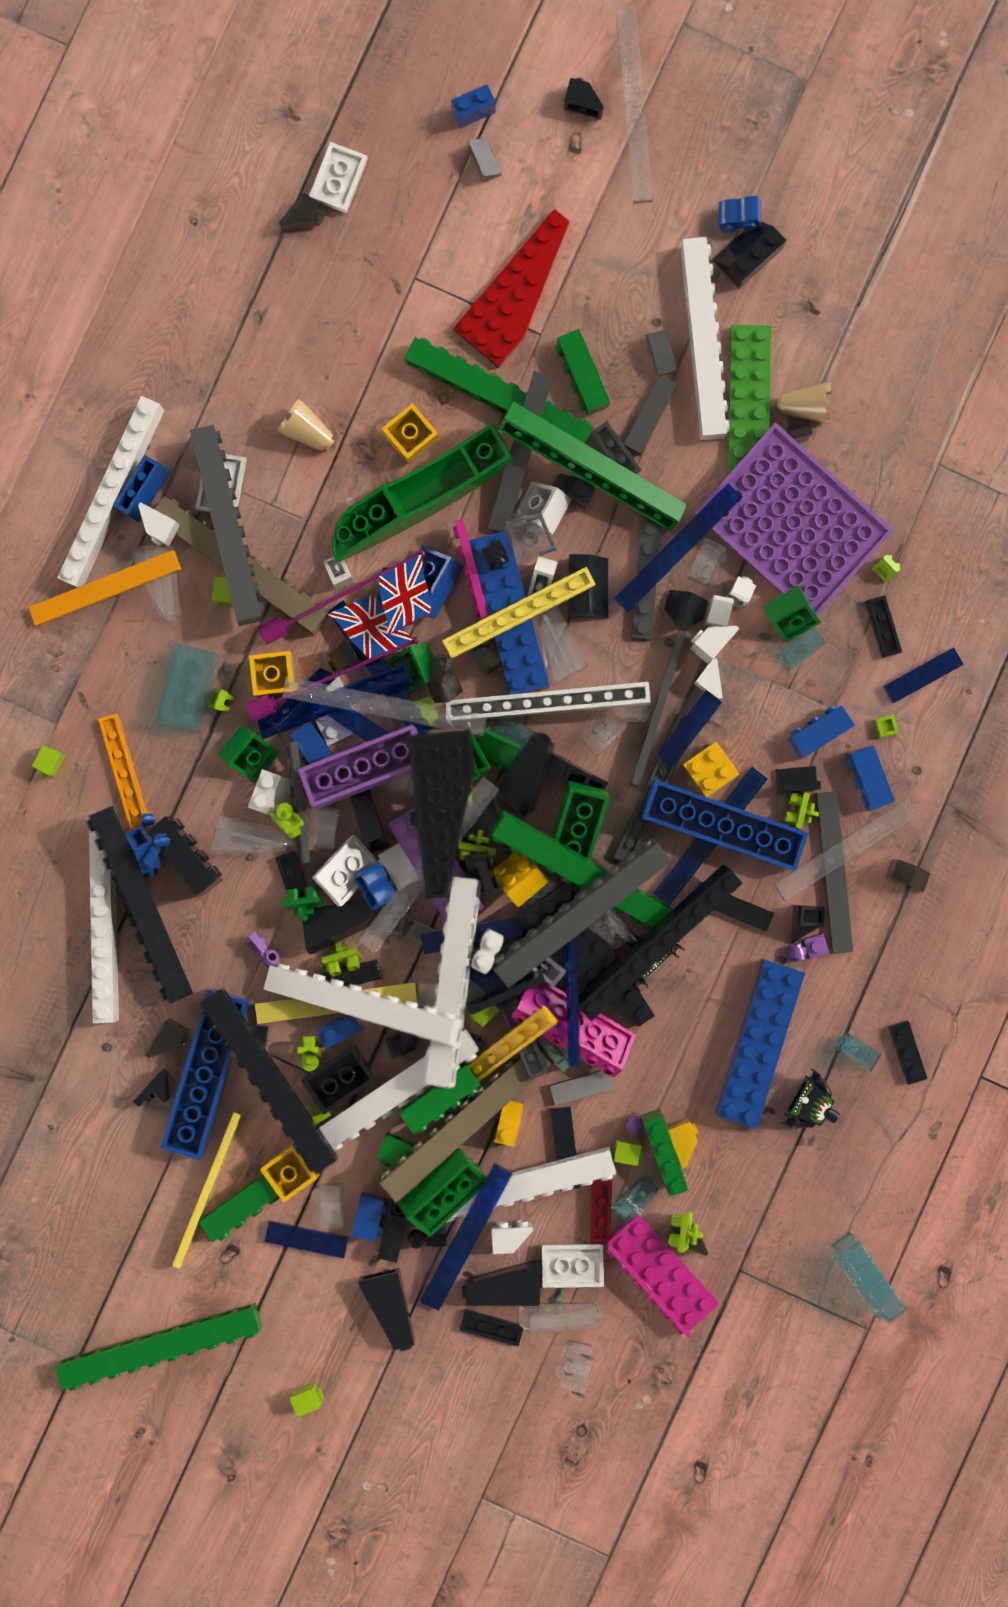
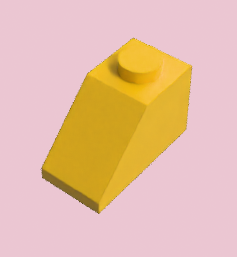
(509, 1123)
(684, 1140)

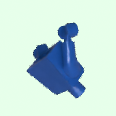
(144, 848)

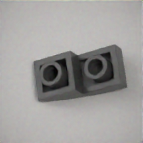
(661, 351)

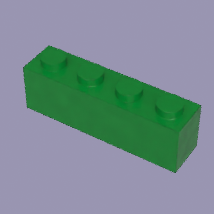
(583, 372)
(437, 1099)
(393, 1149)
(664, 1152)
(237, 1208)

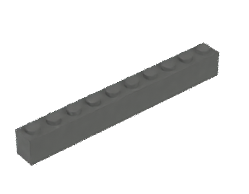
(226, 525)
(580, 912)

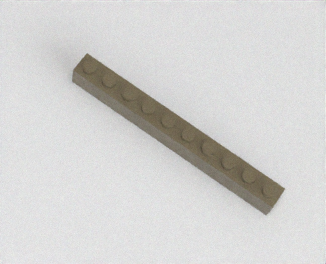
(271, 588)
(456, 1130)

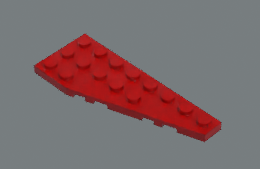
(506, 307)

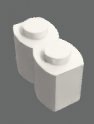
(489, 945)

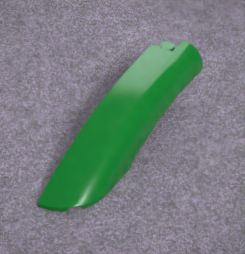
(420, 493)

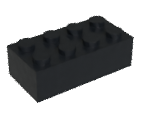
(186, 857)

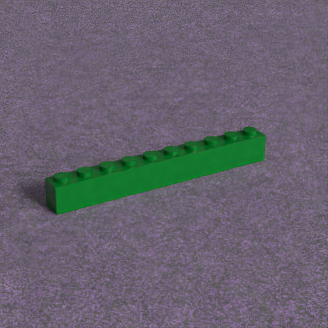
(485, 387)
(592, 466)
(572, 866)
(158, 1346)

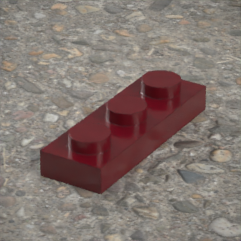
(601, 1210)

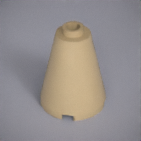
(808, 403)
(306, 427)

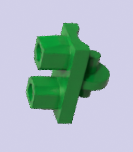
(294, 902)

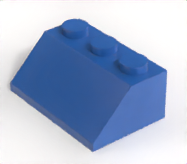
(440, 575)

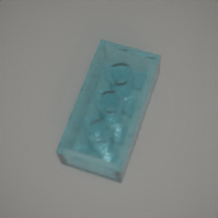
(187, 687)
(868, 1278)

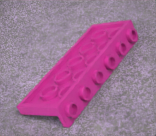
(601, 1040)
(661, 1274)

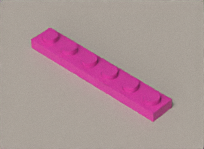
(470, 569)

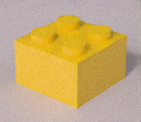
(410, 433)
(270, 672)
(709, 770)
(519, 878)
(288, 1173)

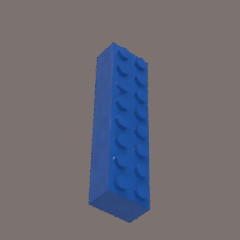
(518, 646)
(724, 825)
(759, 1043)
(200, 1088)

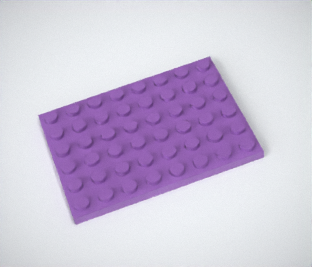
(797, 520)

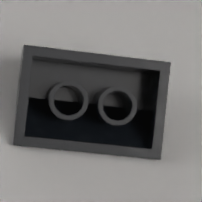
(749, 253)
(594, 601)
(338, 1079)

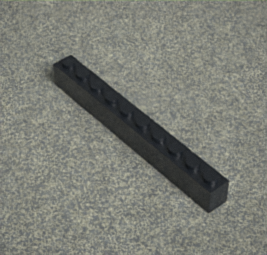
(140, 905)
(658, 941)
(269, 1080)

